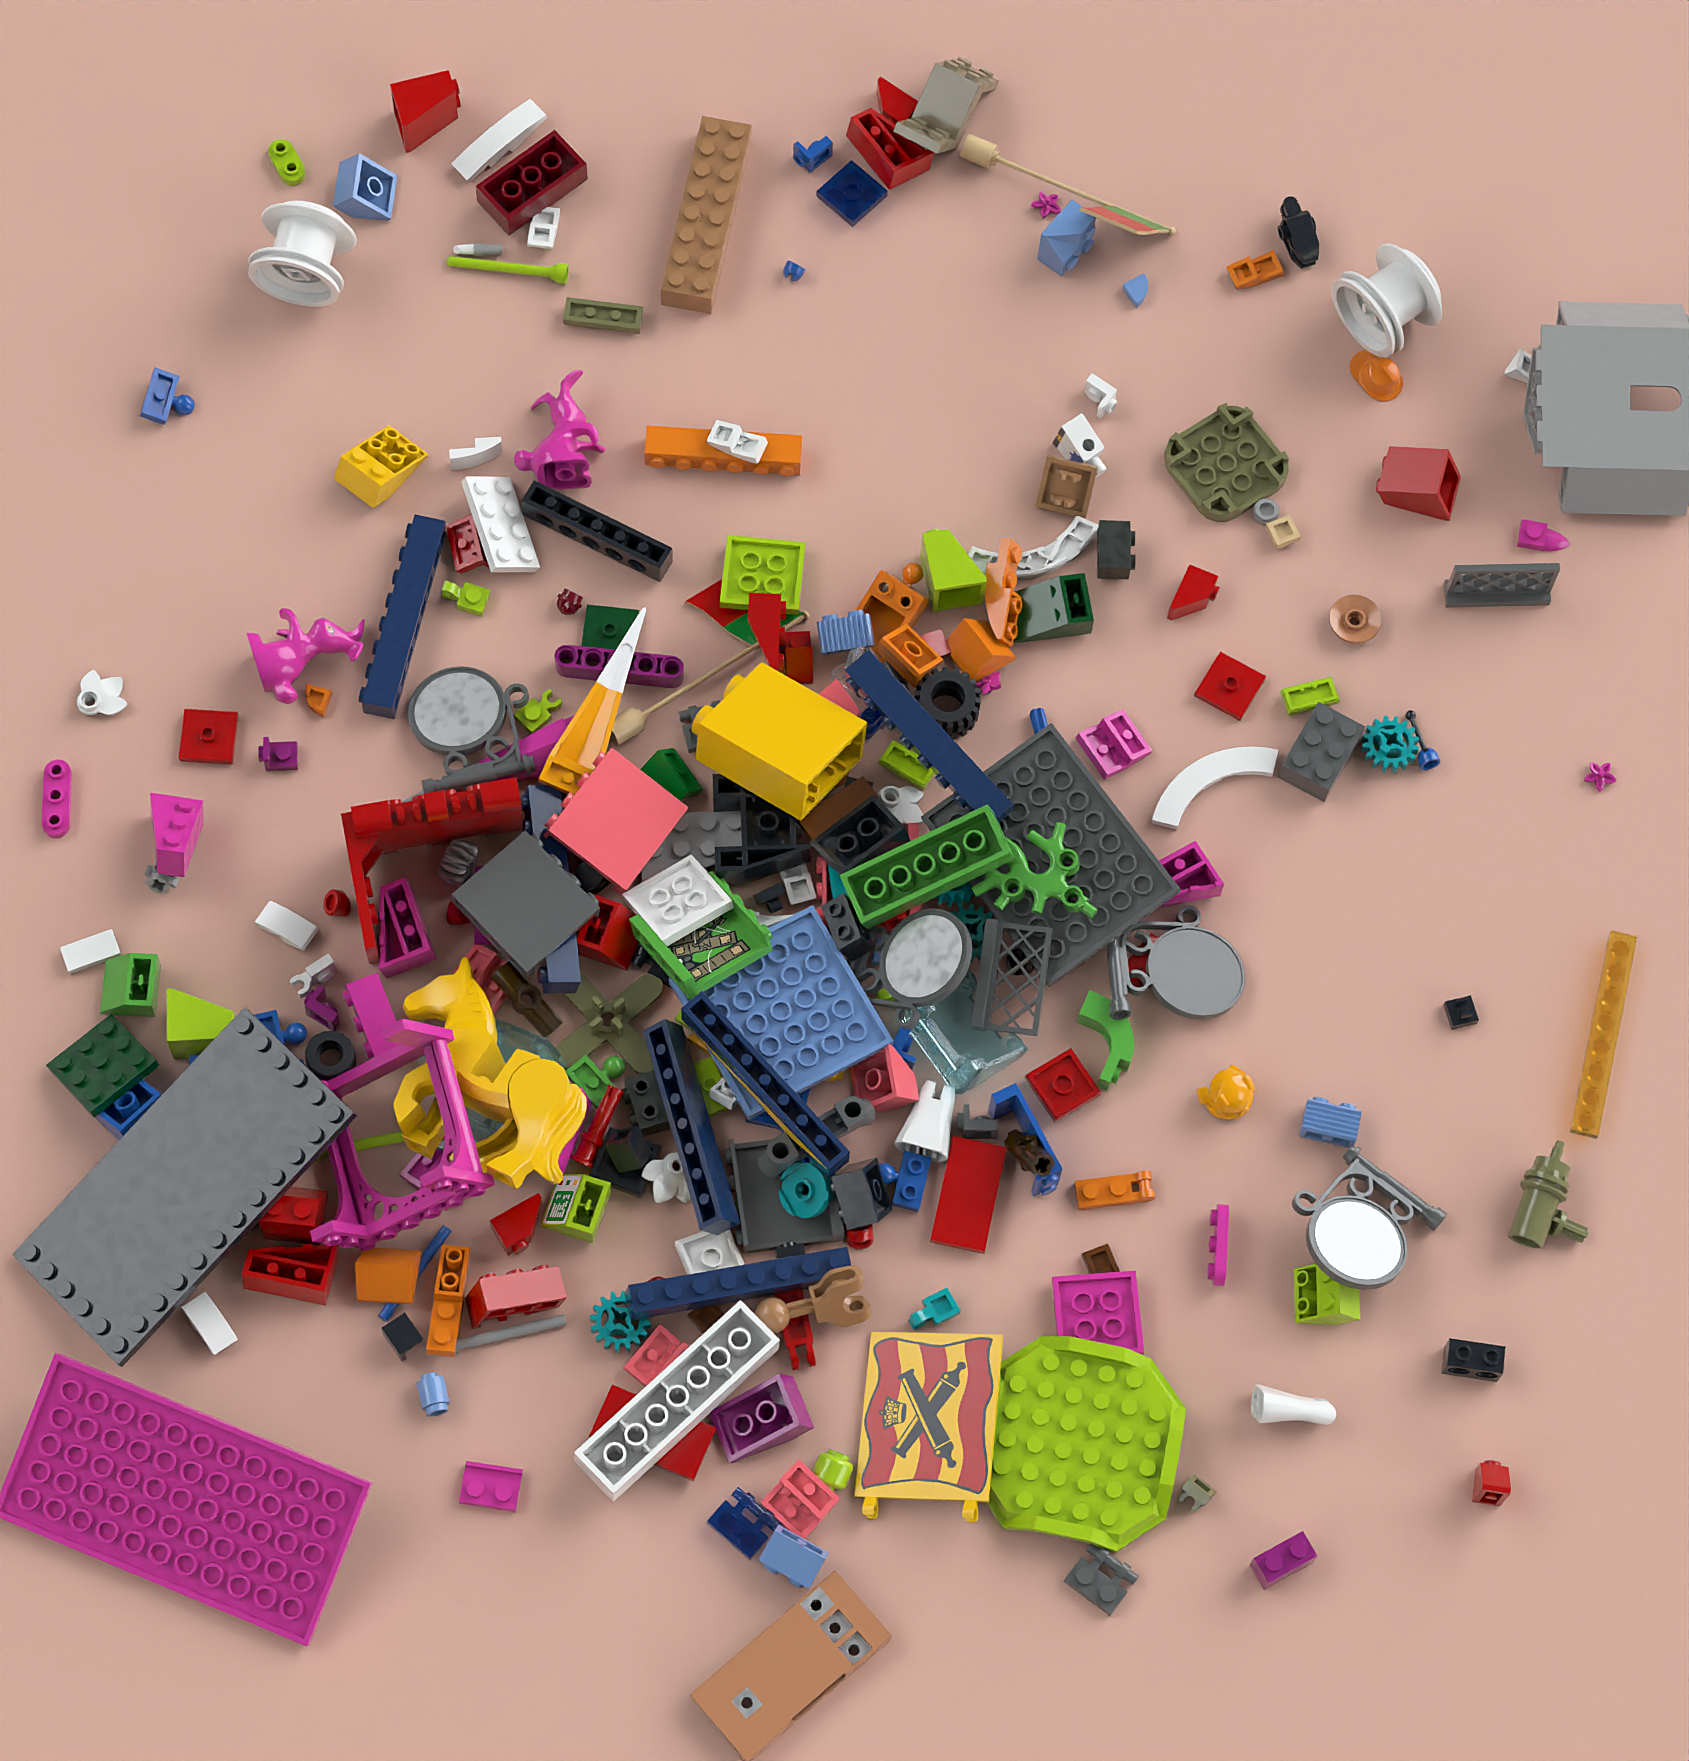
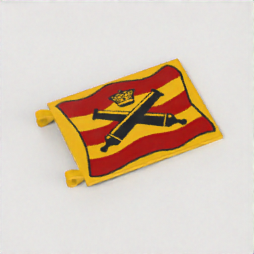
(929, 1419)

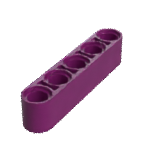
(656, 677)

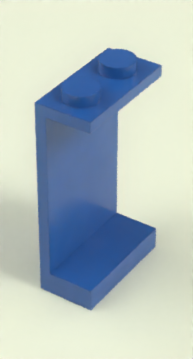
(1011, 1100)

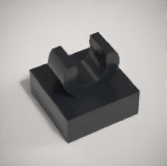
(770, 897)
(1461, 1012)

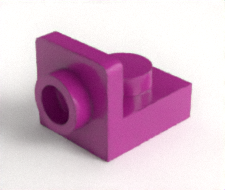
(278, 755)
(322, 1013)

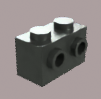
(1114, 549)
(646, 1103)

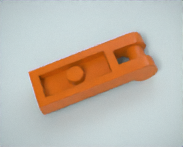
(1113, 1190)

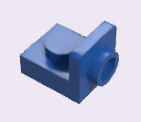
(815, 155)
(902, 1044)

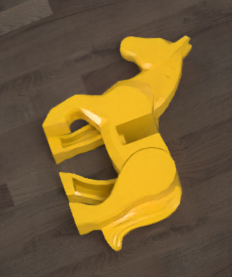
(525, 1094)

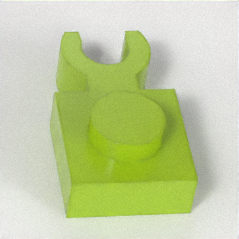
(536, 714)

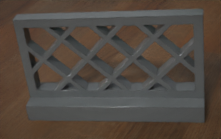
(1502, 586)
(989, 970)

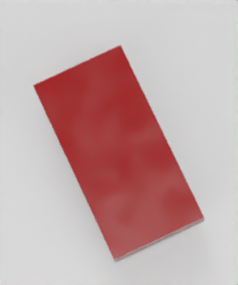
(968, 1194)
(684, 1457)

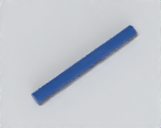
(426, 1257)

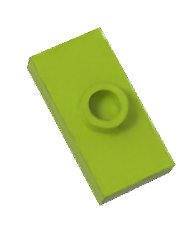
(1307, 695)
(905, 764)
(708, 1076)

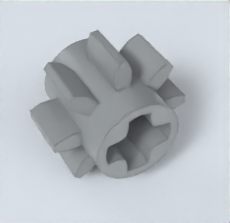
(159, 882)

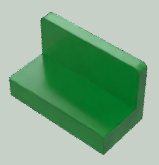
(672, 774)

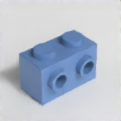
(793, 1557)

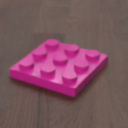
(1099, 1308)

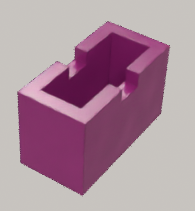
(1283, 1560)

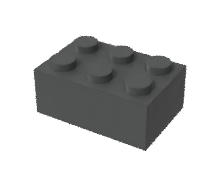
(1321, 751)

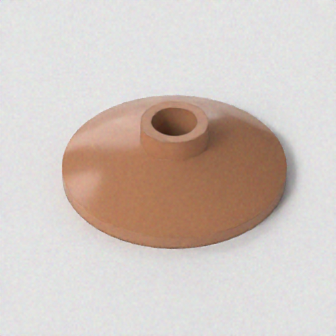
(1359, 609)

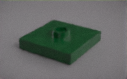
(606, 626)

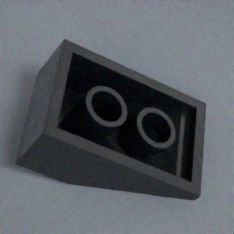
(860, 836)

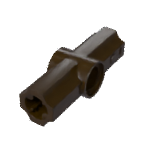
(514, 986)
(1029, 1153)

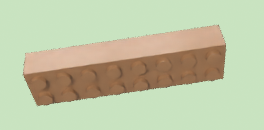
(706, 215)

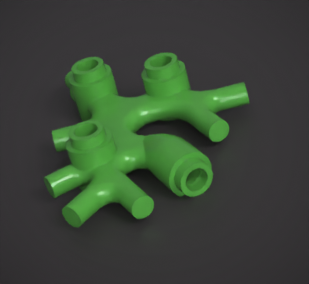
(1043, 885)

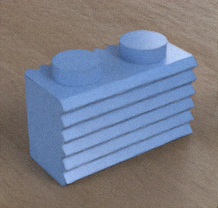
(845, 633)
(1330, 1122)

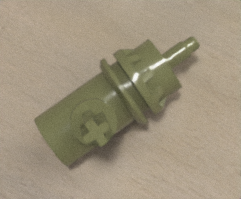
(1537, 1212)

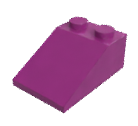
(761, 1418)

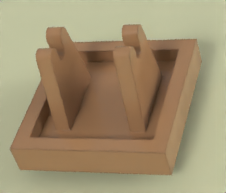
(1066, 486)

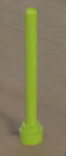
(558, 272)

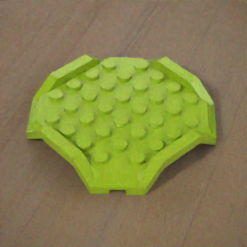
(1084, 1442)

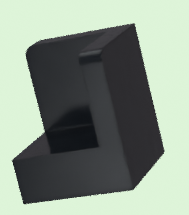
(628, 1149)
(401, 1335)

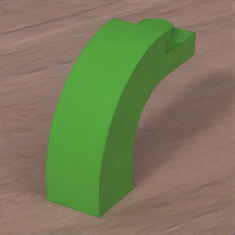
(1115, 1032)

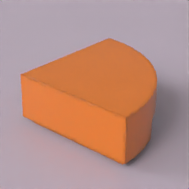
(317, 698)

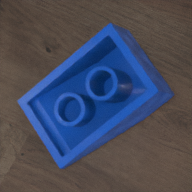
(128, 1109)

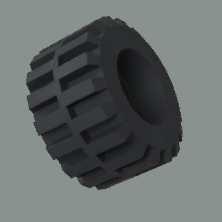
(954, 685)

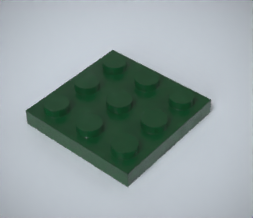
(102, 1065)

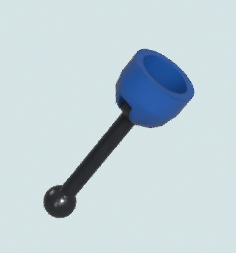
(1427, 757)

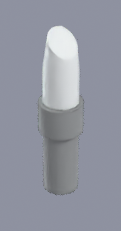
(478, 249)

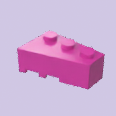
(175, 831)
(1192, 874)
(403, 933)
(371, 1012)

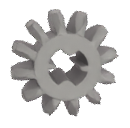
(458, 862)

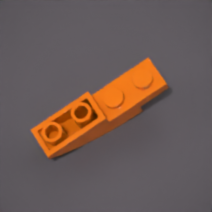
(1001, 601)
(448, 1300)

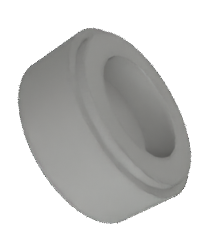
(1265, 511)

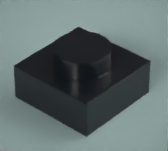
(789, 1249)

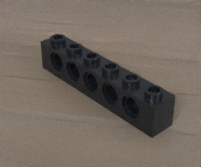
(597, 531)

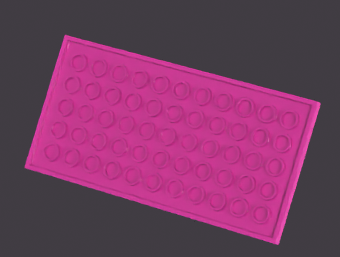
(182, 1499)

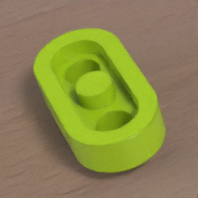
(285, 160)

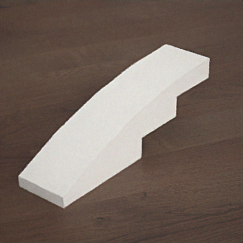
(499, 139)

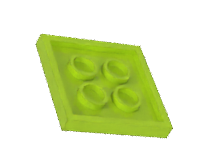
(762, 567)

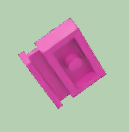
(490, 1486)

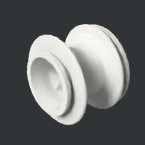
(300, 259)
(1387, 300)

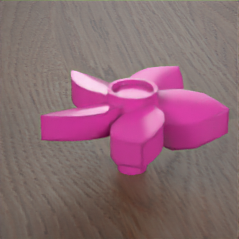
(1047, 204)
(990, 683)
(1600, 775)

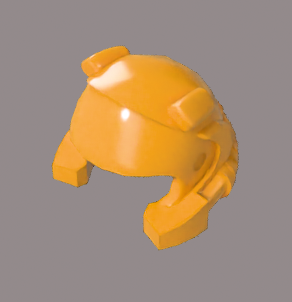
(1229, 1094)

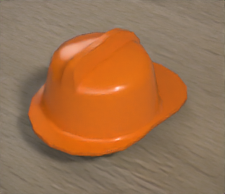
(1376, 375)

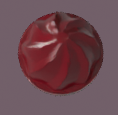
(569, 602)

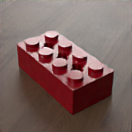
(531, 182)

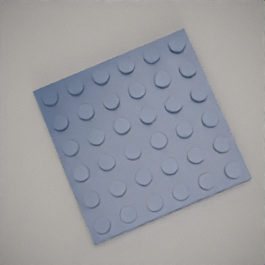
(798, 1009)

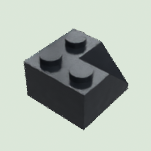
(861, 1193)

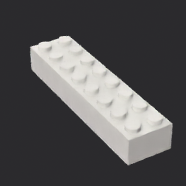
(676, 1400)

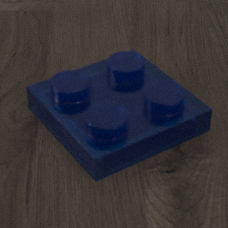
(852, 193)

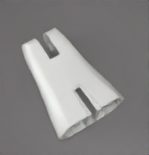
(929, 1124)
(1276, 1406)

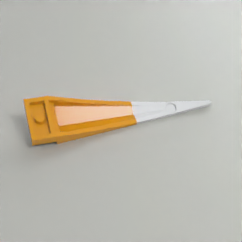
(593, 722)

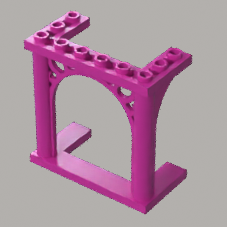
(452, 1180)

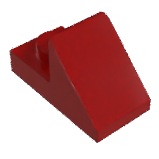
(799, 656)

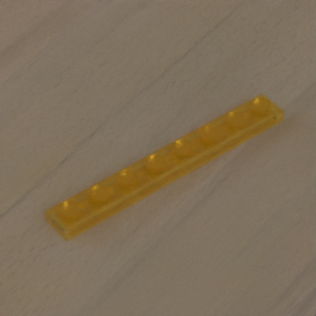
(1603, 1034)

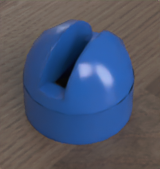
(793, 268)

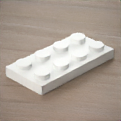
(500, 524)

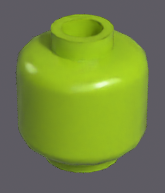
(833, 1469)

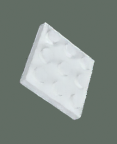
(678, 900)

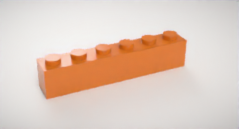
(689, 449)

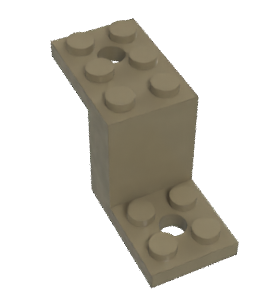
(946, 105)

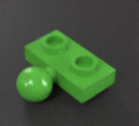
(592, 1079)

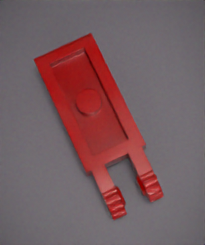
(798, 1331)

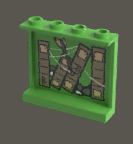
(711, 950)

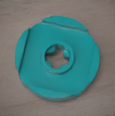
(819, 1190)

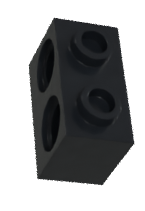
(848, 933)
(1473, 1360)

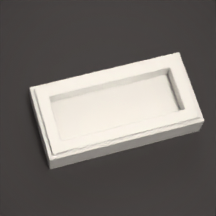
(90, 951)

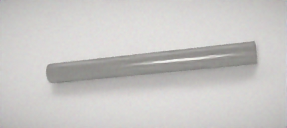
(510, 1332)

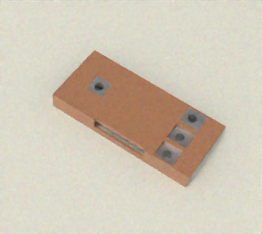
(790, 1666)

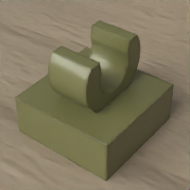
(1198, 1490)

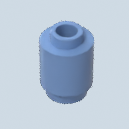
(433, 1394)

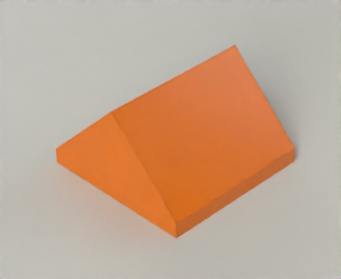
(977, 649)
(909, 654)
(387, 1275)

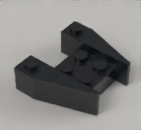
(766, 836)

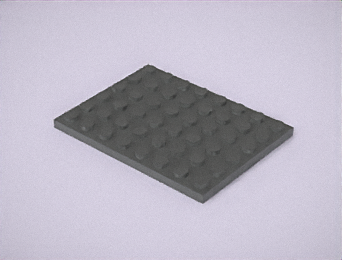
(1115, 867)

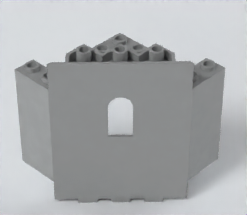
(1582, 412)

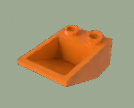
(887, 608)

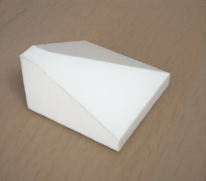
(1519, 366)

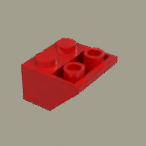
(609, 935)

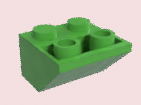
(131, 985)

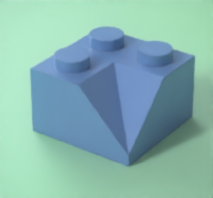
(1066, 238)

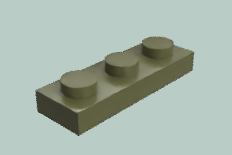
(603, 315)

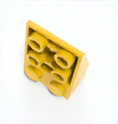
(379, 465)

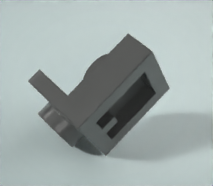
(977, 1128)

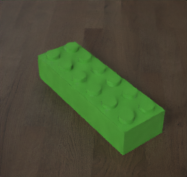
(927, 867)

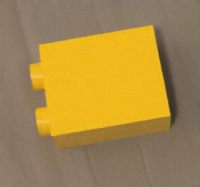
(779, 740)

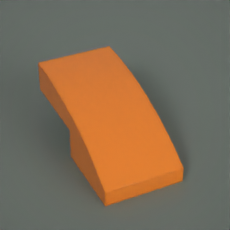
(1253, 272)

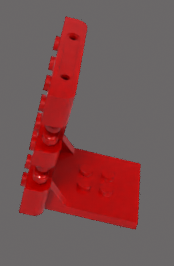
(427, 819)

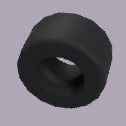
(323, 1042)

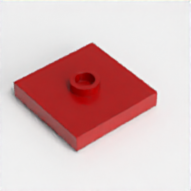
(1230, 686)
(208, 736)
(1062, 1085)

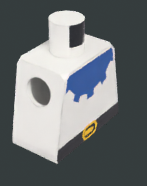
(1080, 443)

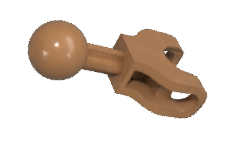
(828, 1301)

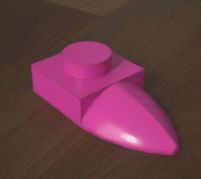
(1539, 537)

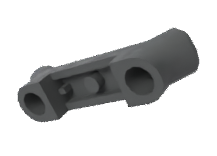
(841, 1120)

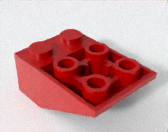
(764, 619)

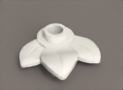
(103, 692)
(904, 803)
(666, 1180)

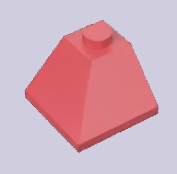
(884, 1080)

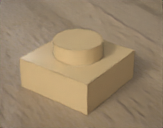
(1282, 532)

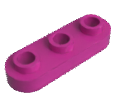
(60, 807)
(1218, 1244)

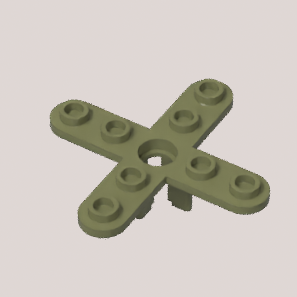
(620, 1033)

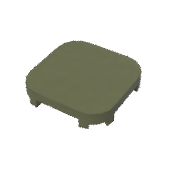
(1226, 463)

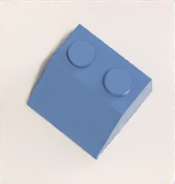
(364, 189)

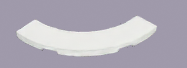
(1048, 558)
(1207, 772)

